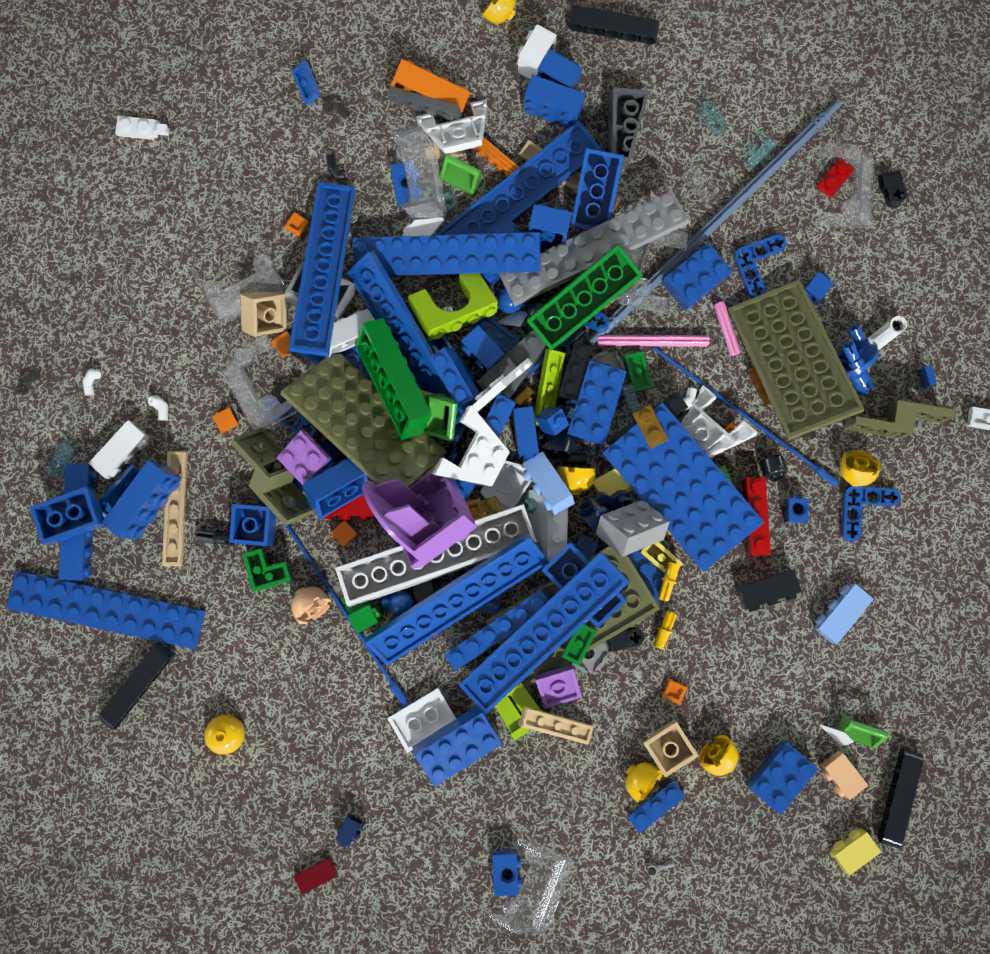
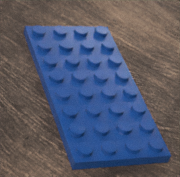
(686, 488)

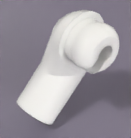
(88, 381)
(690, 396)
(161, 405)

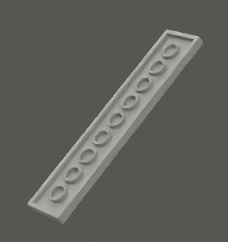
(580, 252)

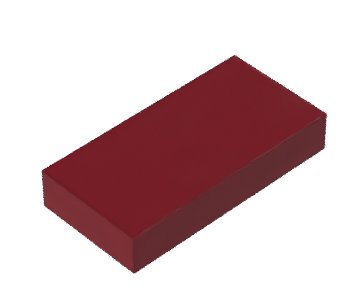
(315, 875)

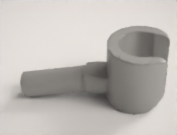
(659, 867)

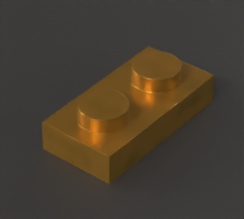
(650, 426)

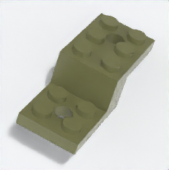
(899, 418)
(271, 478)

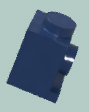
(349, 831)

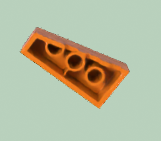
(426, 83)

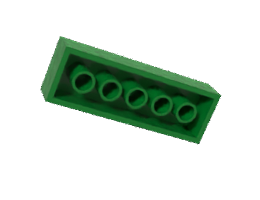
(584, 297)
(393, 378)

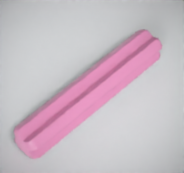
(727, 328)

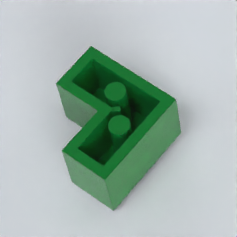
(264, 576)
(363, 615)

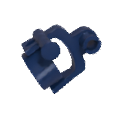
(593, 510)

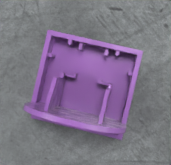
(422, 517)

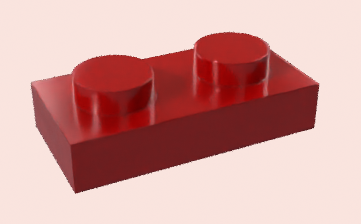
(835, 178)

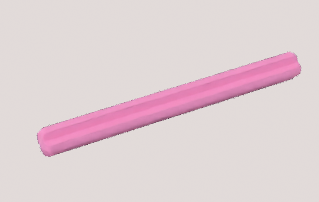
(653, 340)

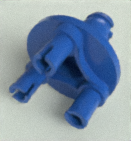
(857, 360)

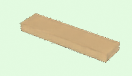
(556, 725)

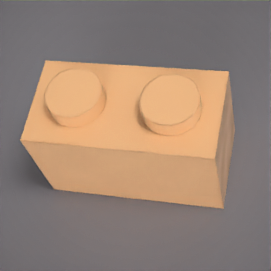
(843, 775)

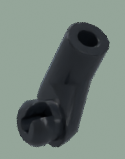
(332, 168)

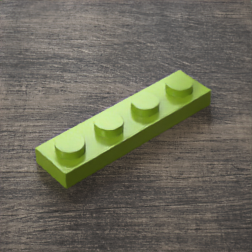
(549, 381)

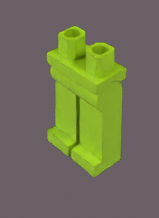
(509, 712)

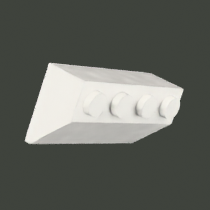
(548, 528)

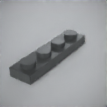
(428, 104)

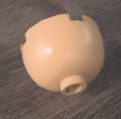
(309, 603)

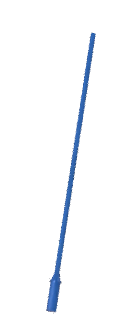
(818, 469)
(393, 685)

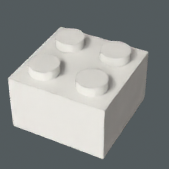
(532, 54)

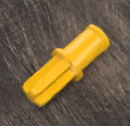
(668, 581)
(665, 630)

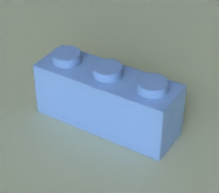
(547, 483)
(843, 613)

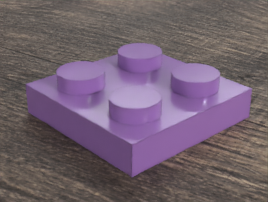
(303, 457)
(558, 686)

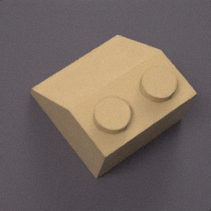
(263, 313)
(670, 748)

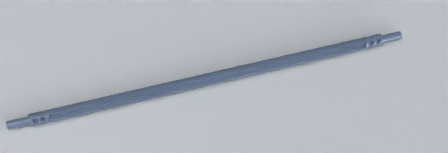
(725, 212)

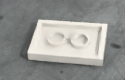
(421, 719)

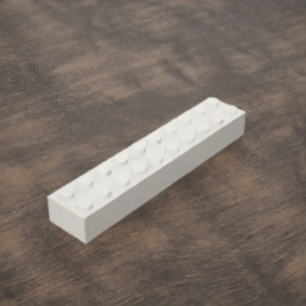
(391, 572)

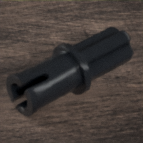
(214, 537)

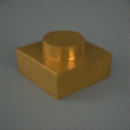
(524, 398)

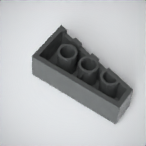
(624, 120)
(530, 347)

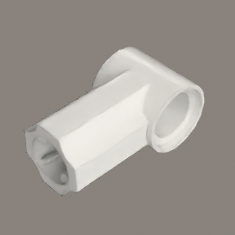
(887, 332)

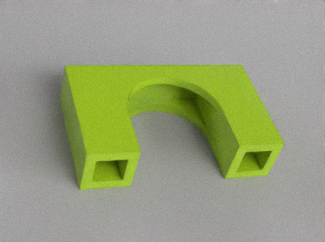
(438, 322)

